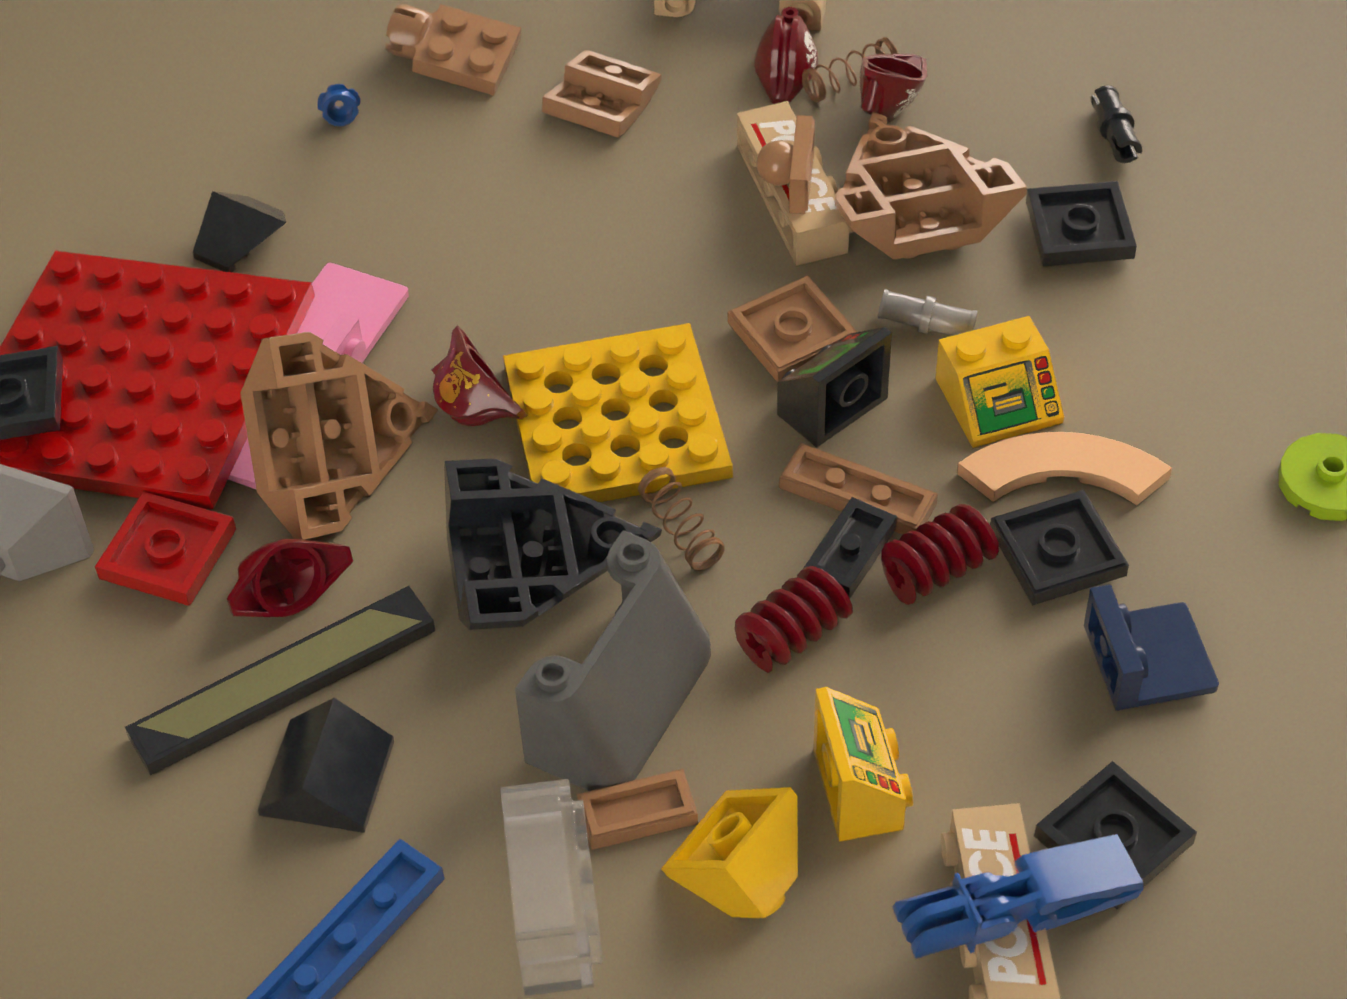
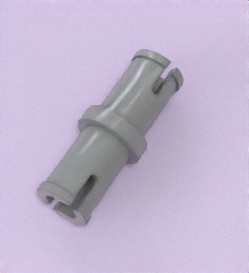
(926, 314)

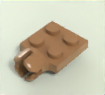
(453, 45)

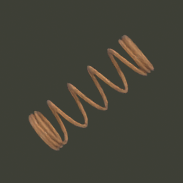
(816, 77)
(693, 551)

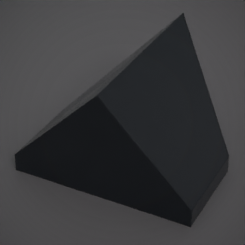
(234, 228)

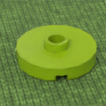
(1316, 475)

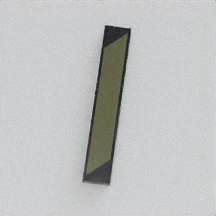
(279, 680)

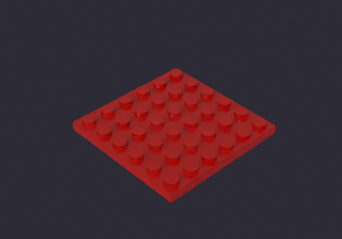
(147, 371)

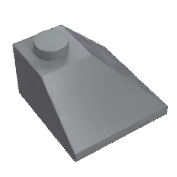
(38, 525)

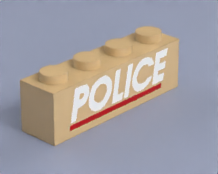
(822, 229)
(1022, 961)

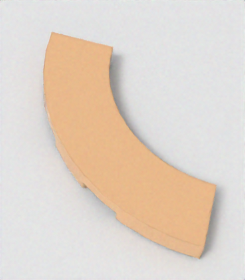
(1042, 455)

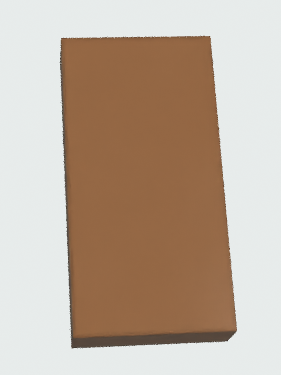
(638, 809)

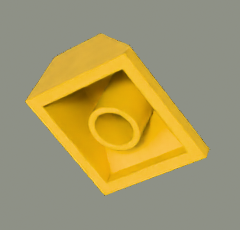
(742, 852)

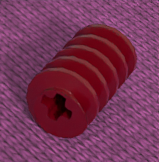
(937, 550)
(791, 617)

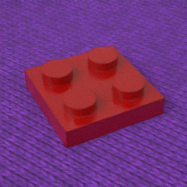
(166, 548)

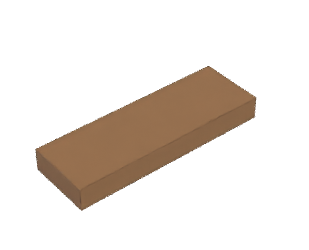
(835, 480)

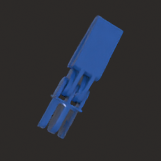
(1048, 891)

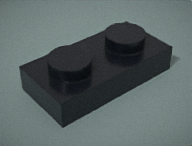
(853, 543)

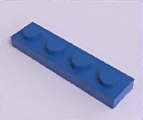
(354, 927)

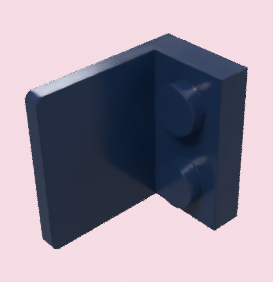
(1147, 652)

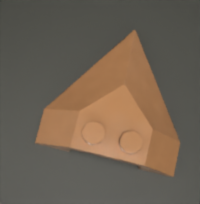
(923, 192)
(322, 431)

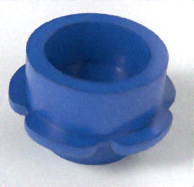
(339, 115)

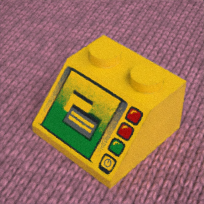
(999, 381)
(858, 767)

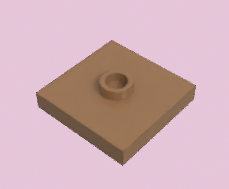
(789, 325)

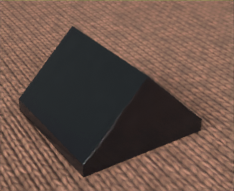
(328, 769)

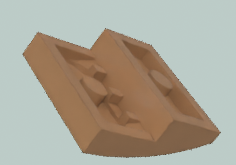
(601, 93)

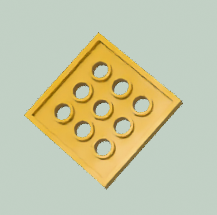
(625, 357)

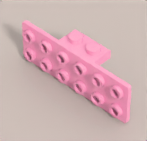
(349, 316)

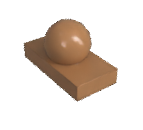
(791, 164)

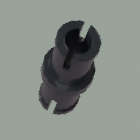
(1116, 124)

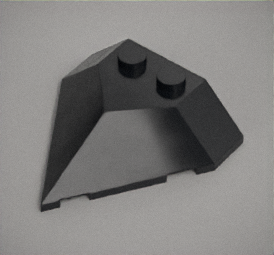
(522, 542)

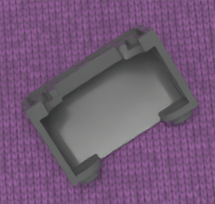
(611, 711)

